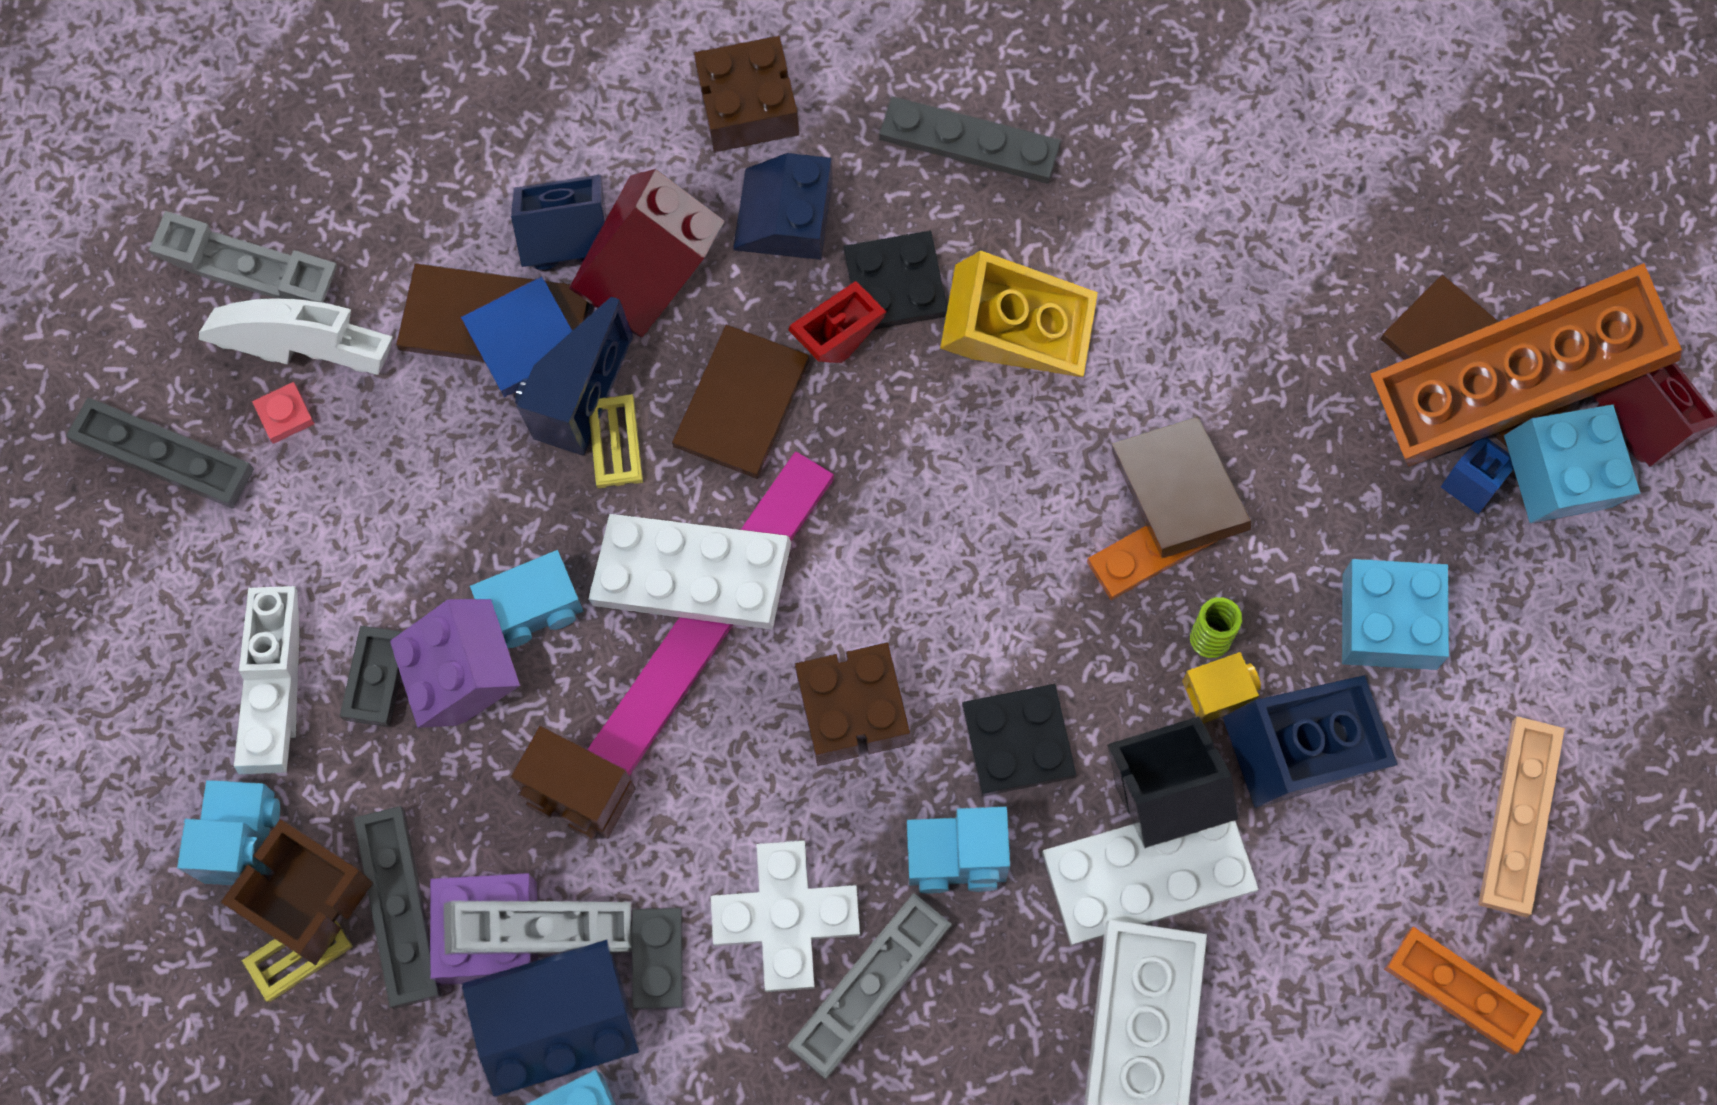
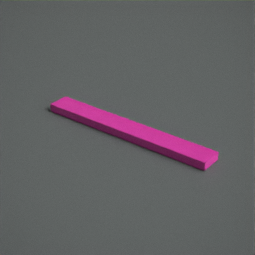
(693, 641)

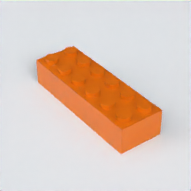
(1527, 365)

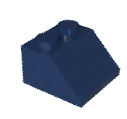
(785, 206)
(557, 220)

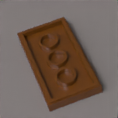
(444, 295)
(1438, 318)

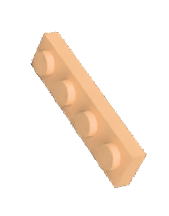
(1521, 817)

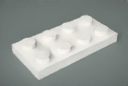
(690, 571)
(1124, 882)
(1145, 1016)

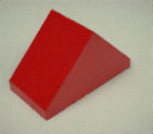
(838, 324)

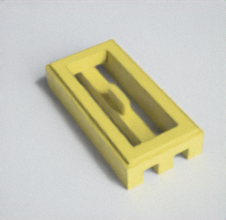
(618, 477)
(295, 977)

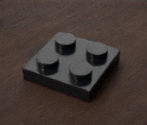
(900, 276)
(1018, 740)

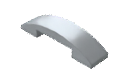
(240, 263)

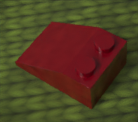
(646, 248)

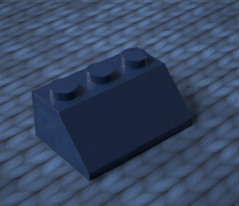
(550, 1018)

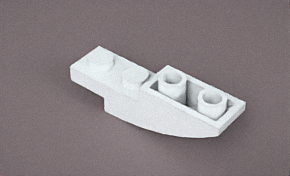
(286, 326)
(270, 680)

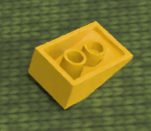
(1018, 316)

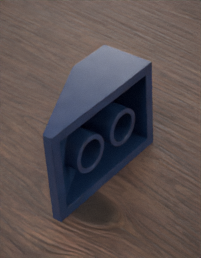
(573, 378)
(1308, 740)

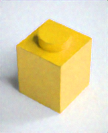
(1221, 686)

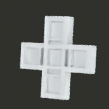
(785, 916)

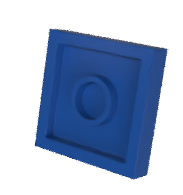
(517, 332)

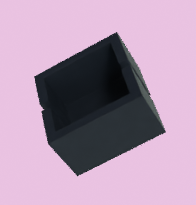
(1173, 782)

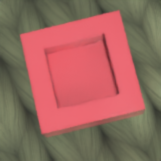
(283, 412)

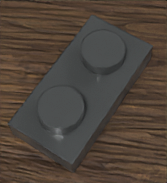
(372, 679)
(657, 959)

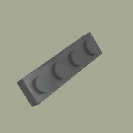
(969, 139)
(160, 452)
(396, 906)

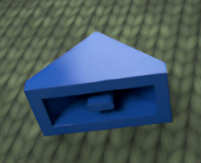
(1478, 474)

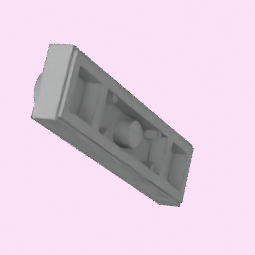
(534, 926)
(869, 986)

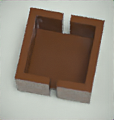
(747, 93)
(852, 702)
(573, 783)
(302, 895)

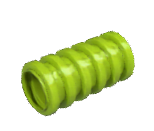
(1211, 642)

